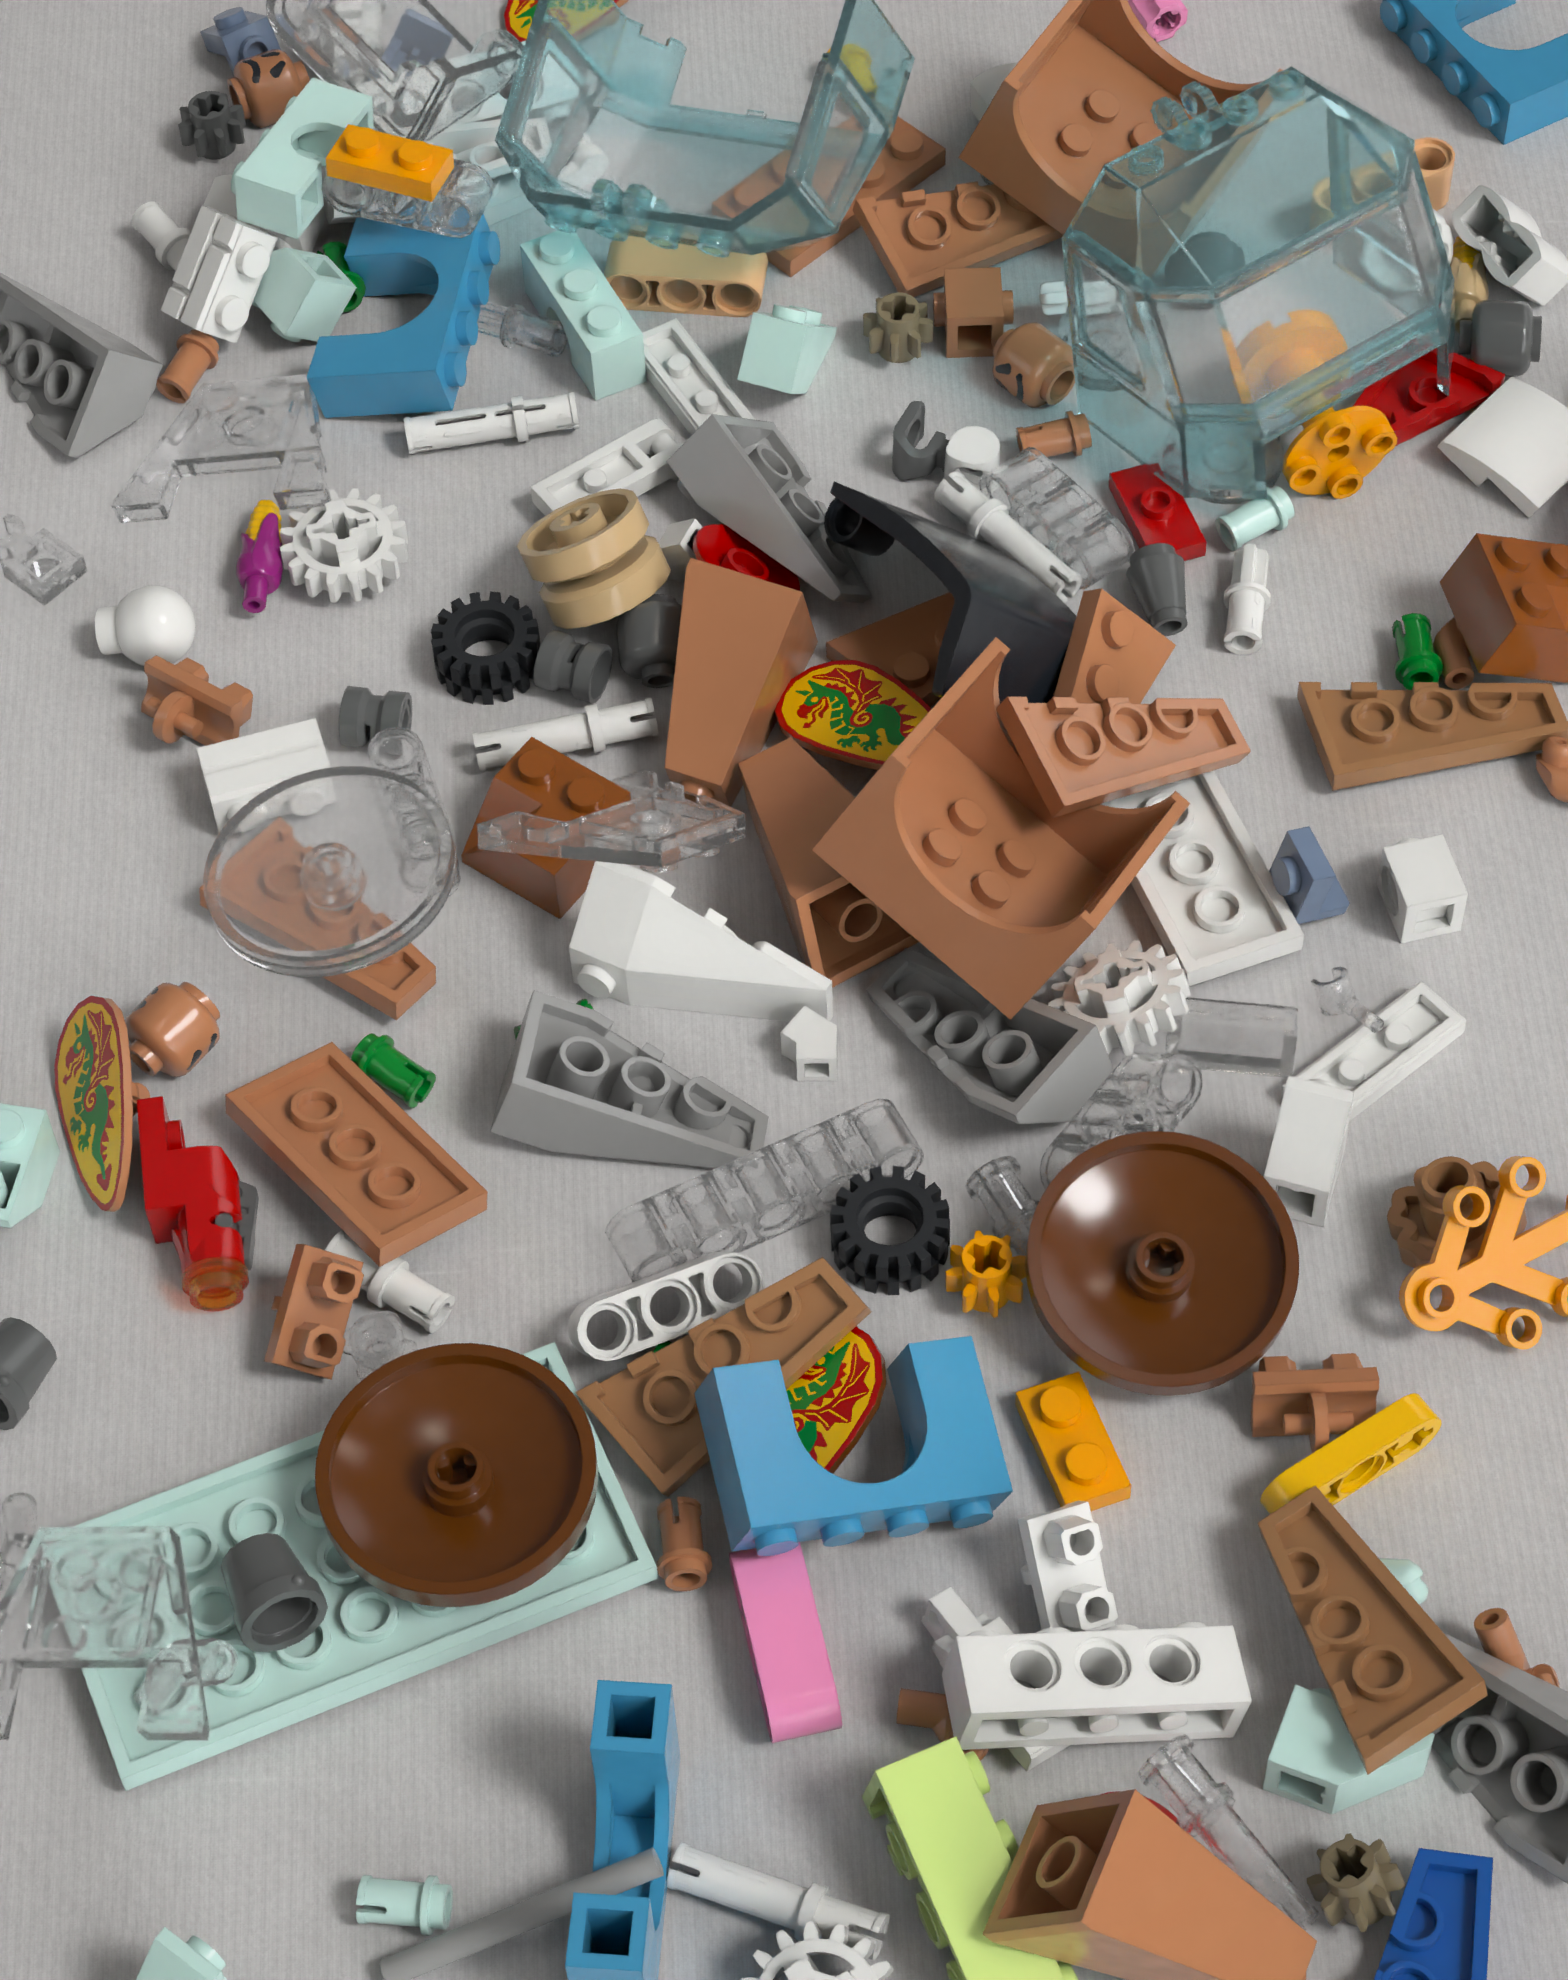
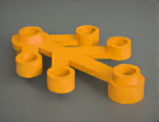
(1498, 1261)

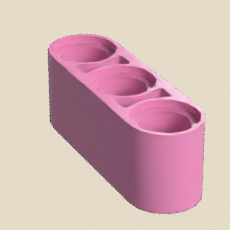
(785, 1644)

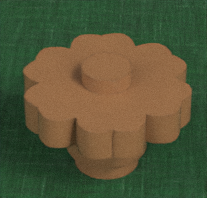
(1419, 1213)

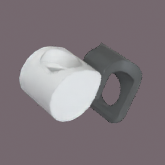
(966, 450)

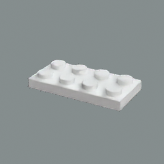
(1211, 886)

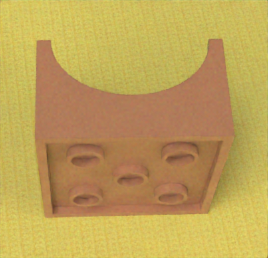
(1076, 106)
(970, 855)

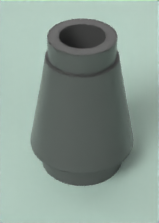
(1159, 585)

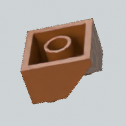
(1512, 606)
(549, 786)

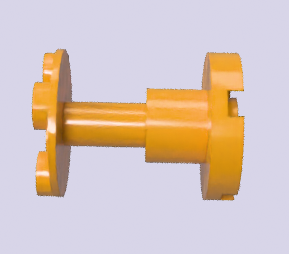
(1338, 451)

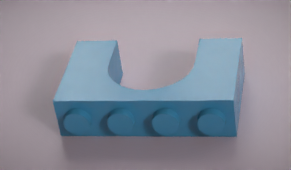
(1503, 88)
(425, 359)
(782, 1496)
(636, 1793)

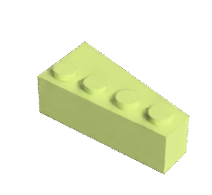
(958, 1855)

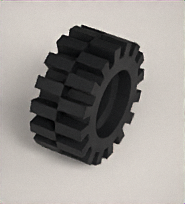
(479, 623)
(890, 1198)

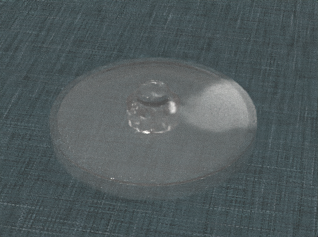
(330, 871)

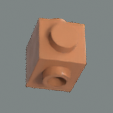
(972, 311)

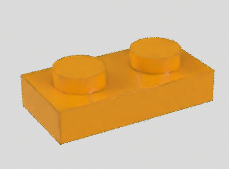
(390, 162)
(1072, 1443)

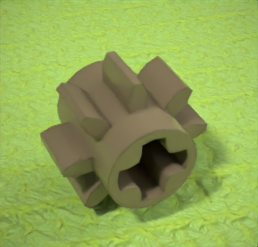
(898, 327)
(1355, 1882)

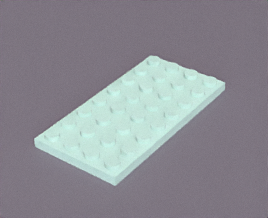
(366, 1633)

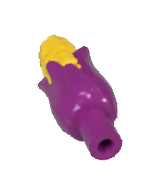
(260, 559)

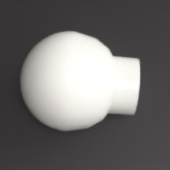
(147, 625)

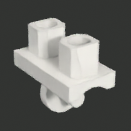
(1067, 1569)

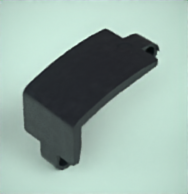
(988, 588)

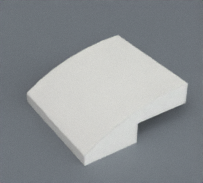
(1515, 442)

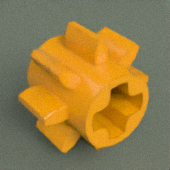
(986, 1273)

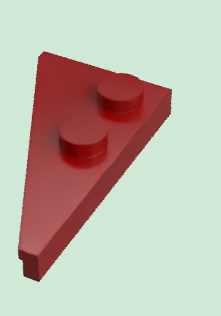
(1416, 405)

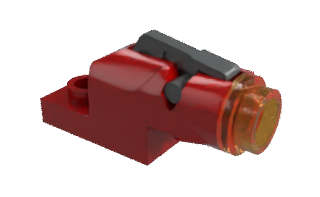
(199, 1206)

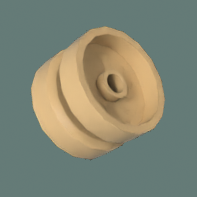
(594, 558)

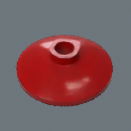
(728, 549)

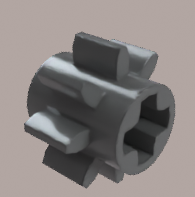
(212, 125)

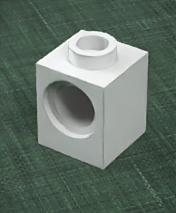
(1421, 888)

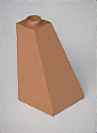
(733, 662)
(829, 918)
(1138, 1899)

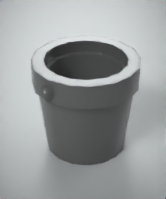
(24, 1363)
(271, 1593)

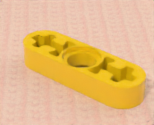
(1358, 1454)

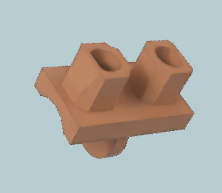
(190, 705)
(314, 1311)
(1312, 1400)

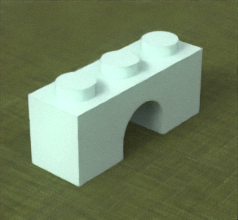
(283, 175)
(599, 329)

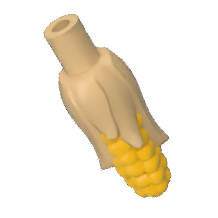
(1470, 280)

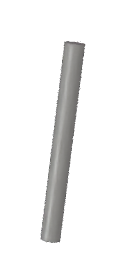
(519, 1917)

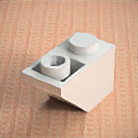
(1309, 1147)

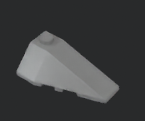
(71, 371)
(756, 487)
(1020, 1068)
(598, 1095)
(1514, 1758)

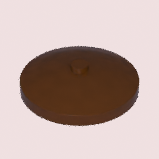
(1161, 1263)
(456, 1475)

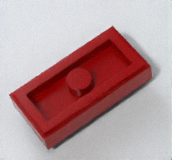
(1156, 512)

